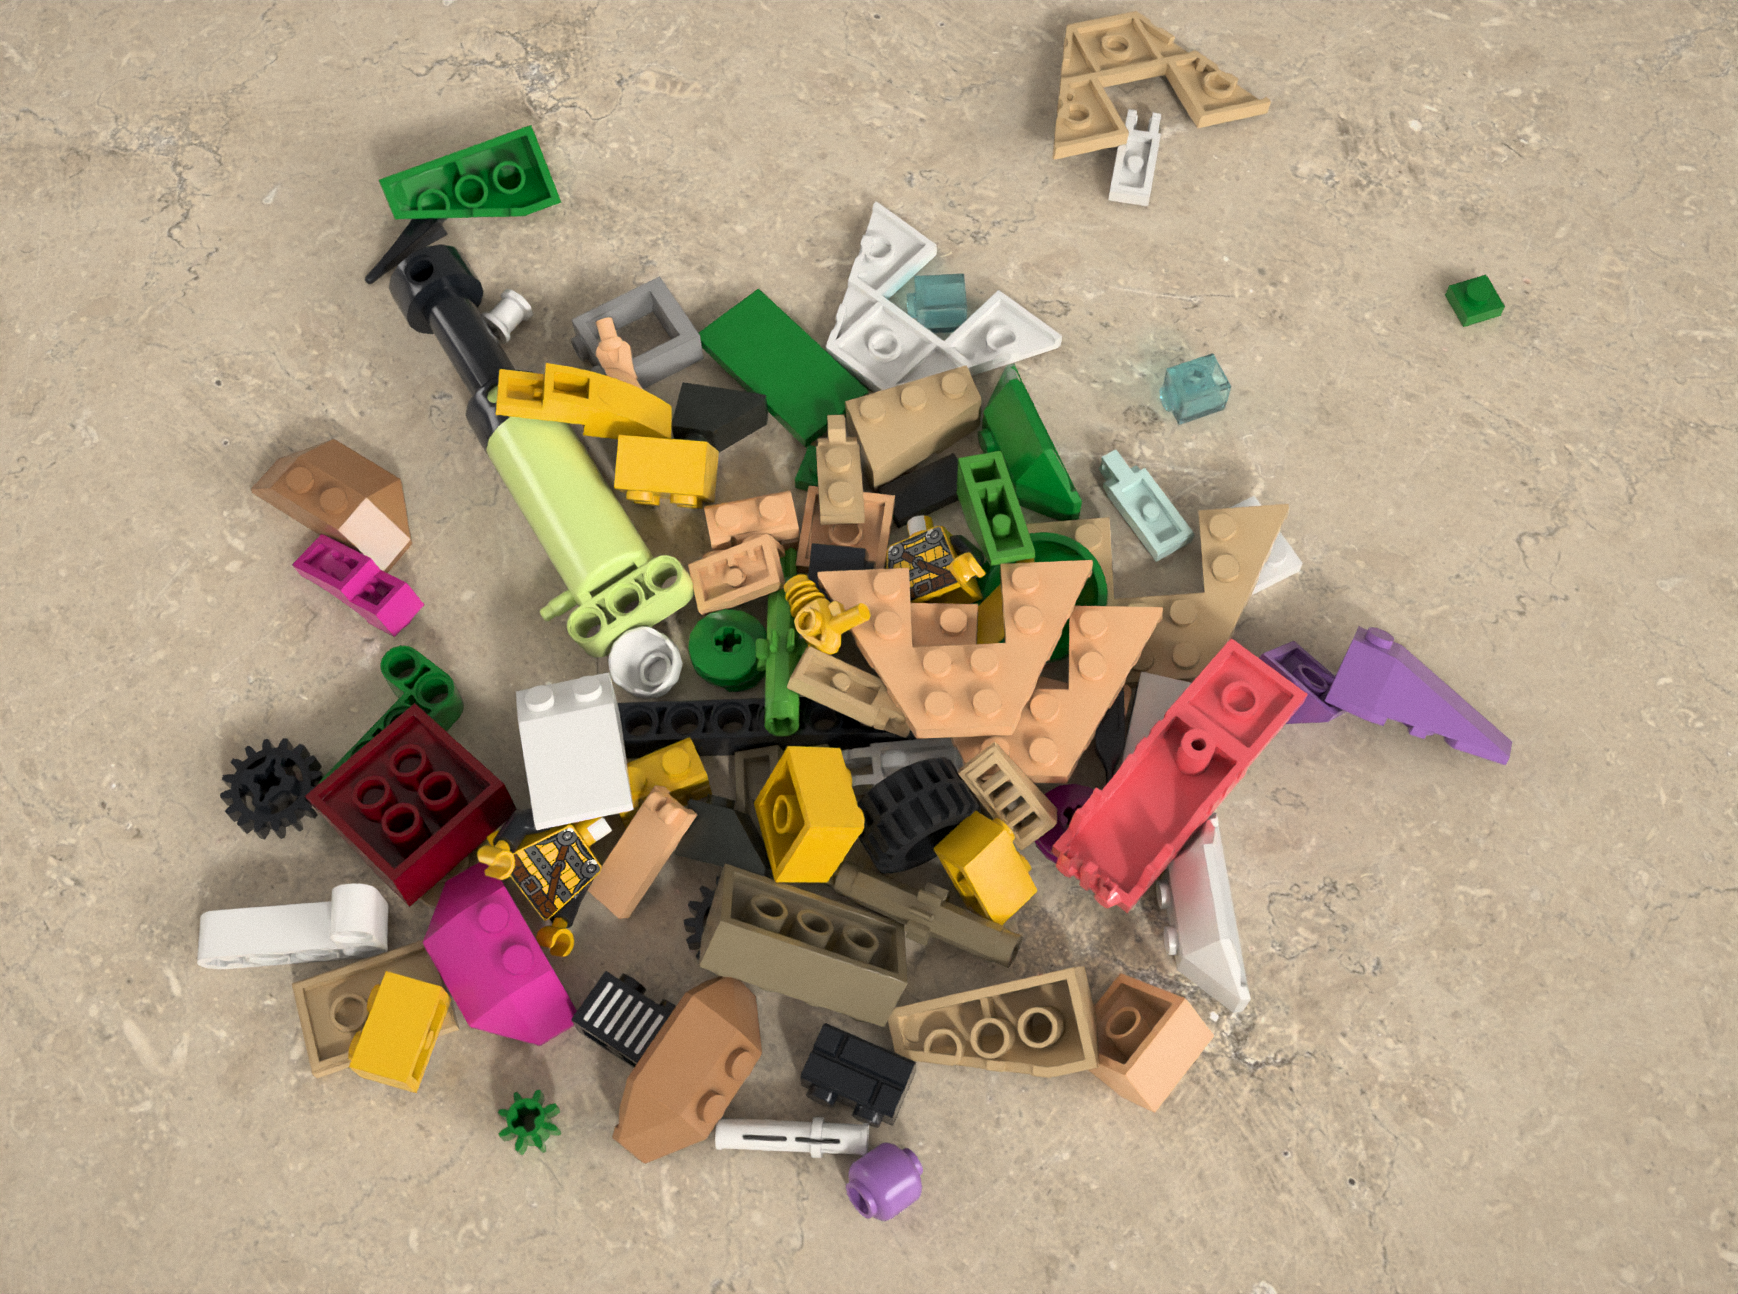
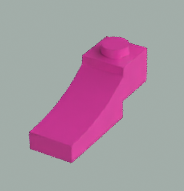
(359, 584)

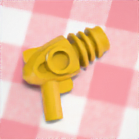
(817, 618)

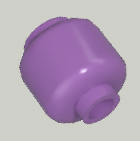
(884, 1182)

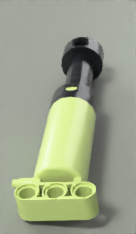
(542, 467)

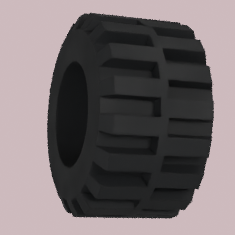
(913, 813)

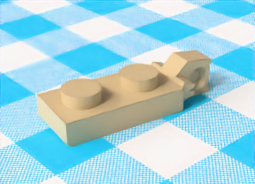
(839, 476)
(847, 691)

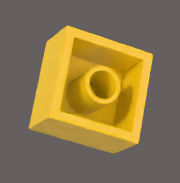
(666, 470)
(808, 814)

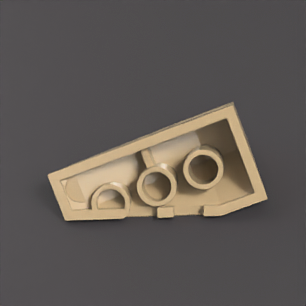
(1018, 1026)

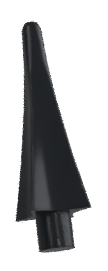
(415, 236)

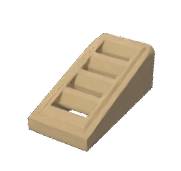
(1045, 812)

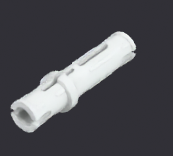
(793, 1136)

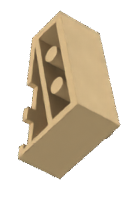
(912, 422)

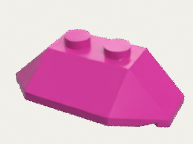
(495, 961)

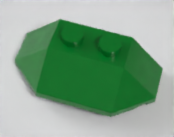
(1030, 456)

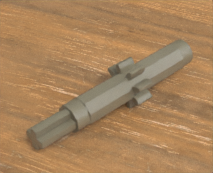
(926, 913)

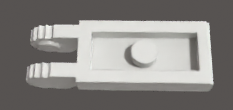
(1136, 162)
(893, 756)

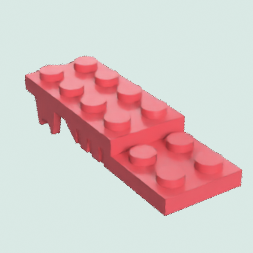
(1176, 777)

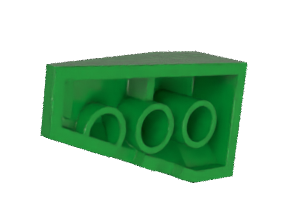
(484, 180)

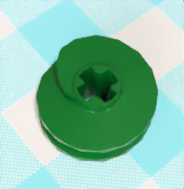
(709, 647)

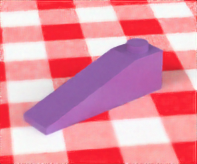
(1387, 681)

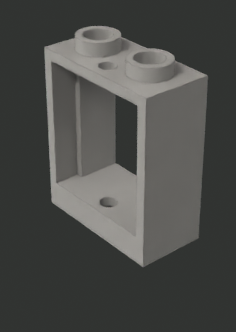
(658, 362)

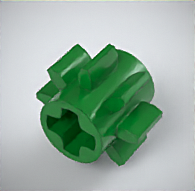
(542, 1122)

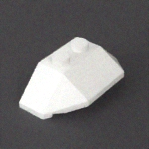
(1203, 919)

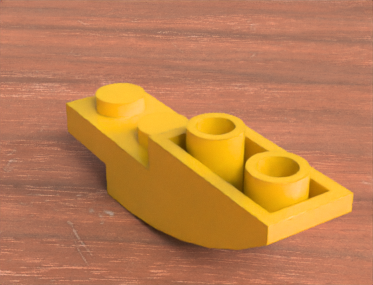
(586, 398)

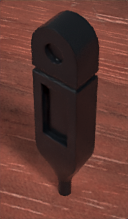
(1110, 736)

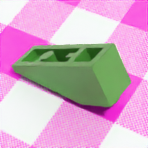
(993, 508)

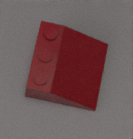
(412, 803)

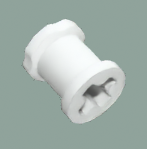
(507, 315)

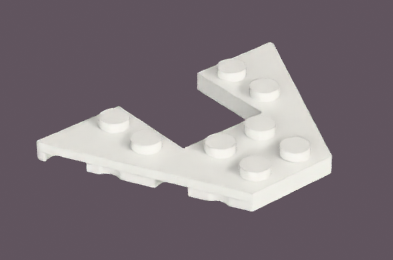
(890, 348)

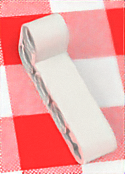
(340, 929)

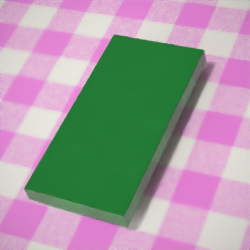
(779, 359)

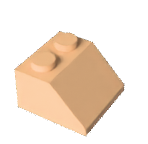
(1146, 1040)

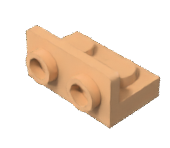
(737, 574)

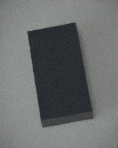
(924, 490)

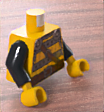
(938, 564)
(549, 867)

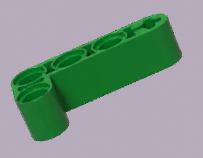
(417, 688)

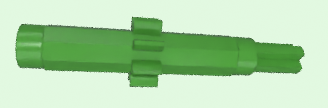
(780, 657)

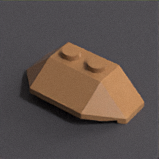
(341, 498)
(690, 1070)

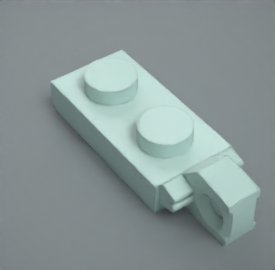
(1144, 507)

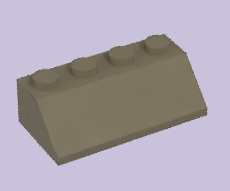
(804, 946)

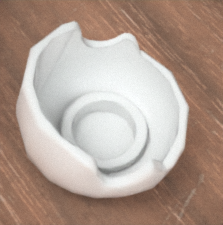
(645, 662)

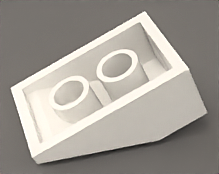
(573, 751)

